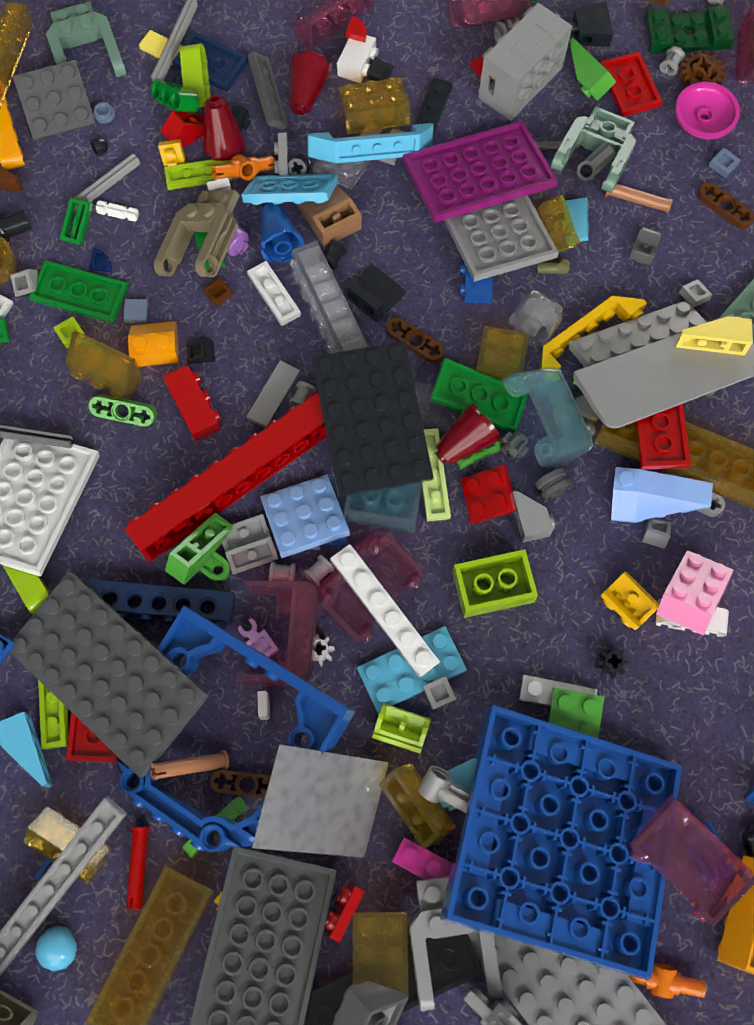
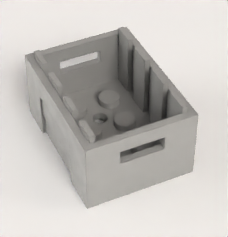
(524, 60)

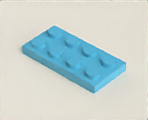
(290, 188)
(392, 679)

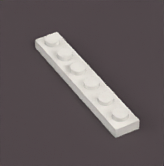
(384, 611)

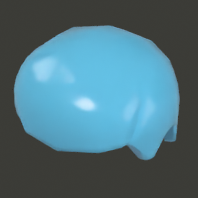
(56, 948)

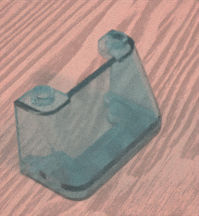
(558, 412)

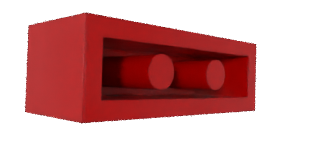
(192, 402)

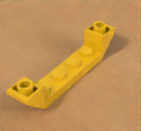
(623, 307)

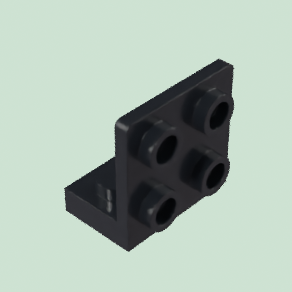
(373, 293)

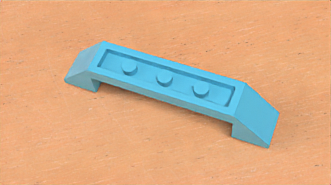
(369, 147)

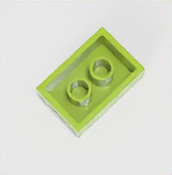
(494, 583)

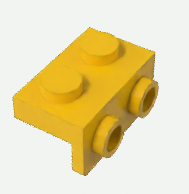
(630, 601)

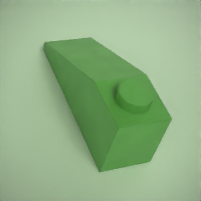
(590, 72)
(197, 548)

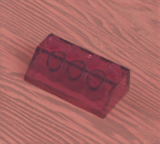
(328, 20)

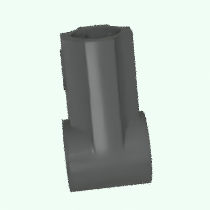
(596, 161)

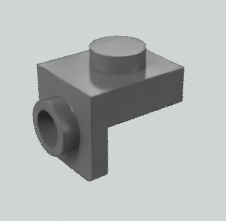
(645, 246)

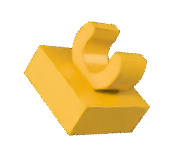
(171, 152)

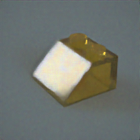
(559, 223)

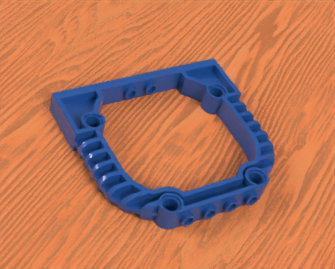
(318, 717)

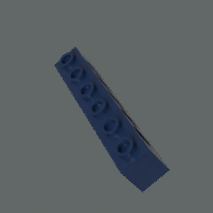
(174, 597)

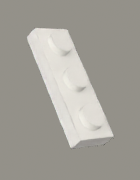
(274, 293)
(540, 690)

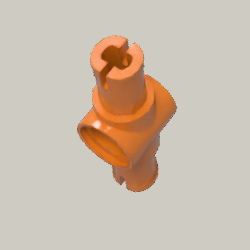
(235, 165)
(668, 982)

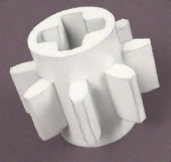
(325, 653)

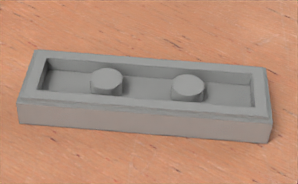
(273, 394)

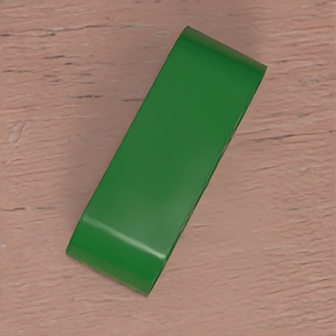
(175, 96)

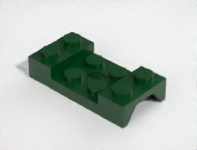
(710, 30)

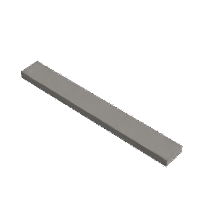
(58, 879)

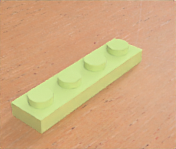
(435, 491)

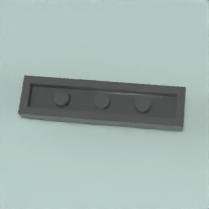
(267, 90)

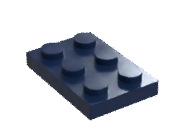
(222, 62)

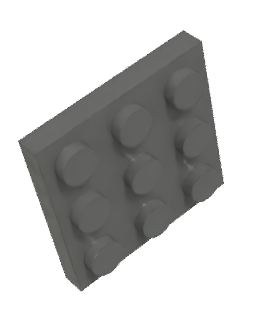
(54, 100)

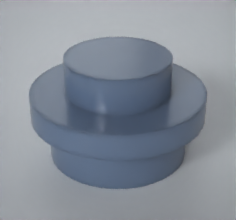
(103, 113)

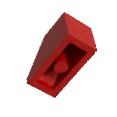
(183, 126)

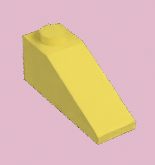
(722, 335)

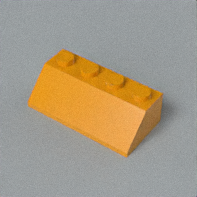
(738, 937)

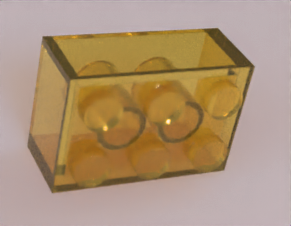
(374, 105)
(381, 949)

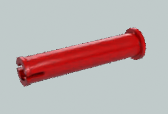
(137, 867)

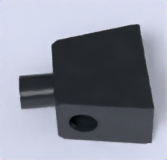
(592, 25)

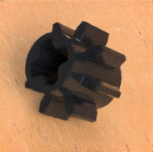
(241, 116)
(608, 668)

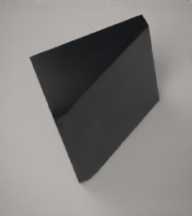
(201, 351)

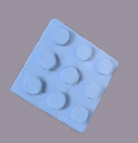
(304, 516)

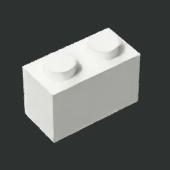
(356, 59)

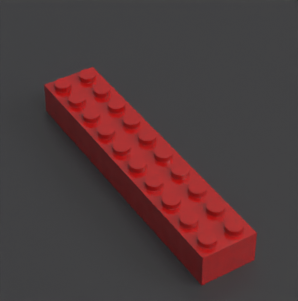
(228, 479)

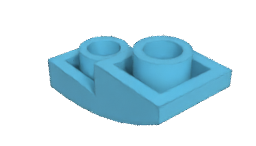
(579, 213)

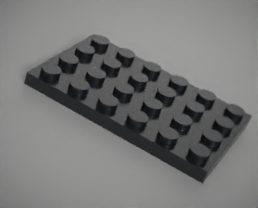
(372, 419)

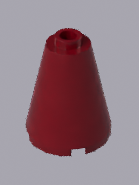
(307, 78)
(221, 132)
(466, 436)

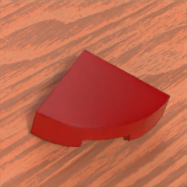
(356, 30)

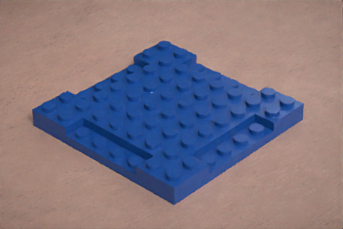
(552, 841)

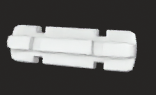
(117, 210)

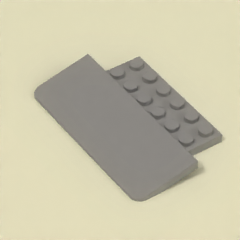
(641, 372)

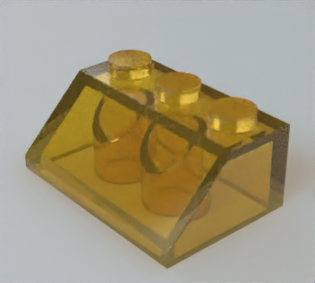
(103, 366)

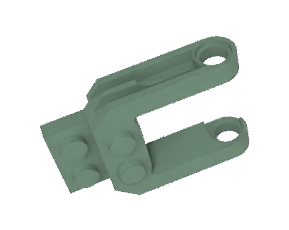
(80, 26)
(594, 131)

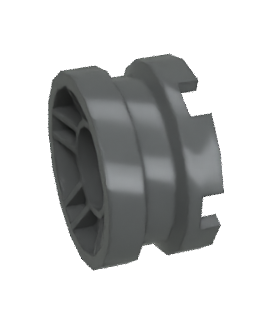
(553, 484)

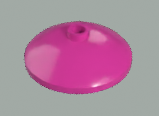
(710, 102)

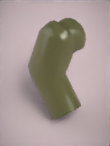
(561, 267)

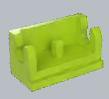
(401, 728)

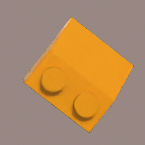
(154, 343)

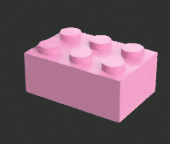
(694, 592)

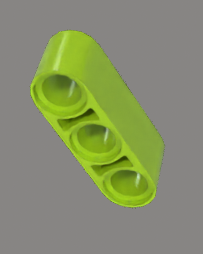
(195, 71)
(29, 586)

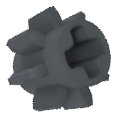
(514, 445)

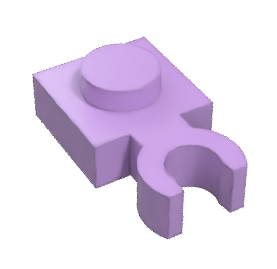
(259, 641)

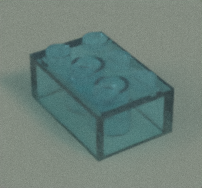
(386, 508)

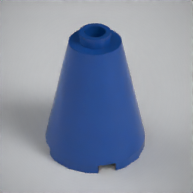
(278, 234)

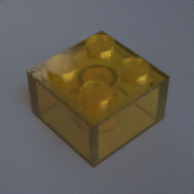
(502, 352)

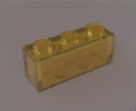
(424, 818)
(53, 832)

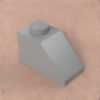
(532, 518)

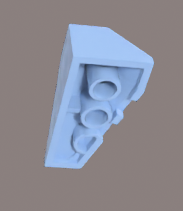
(651, 494)

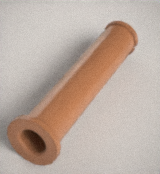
(641, 197)
(190, 765)

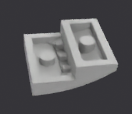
(249, 545)

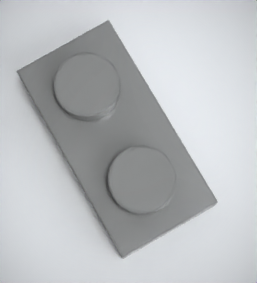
(281, 151)

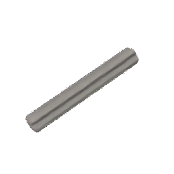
(108, 179)

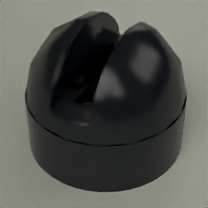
(100, 145)

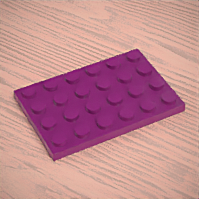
(479, 171)

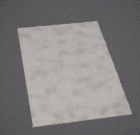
(320, 803)

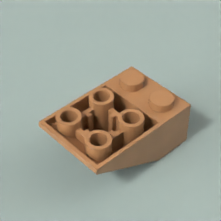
(332, 218)

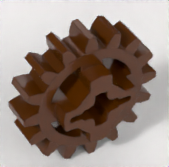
(703, 69)

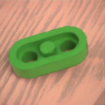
(213, 562)

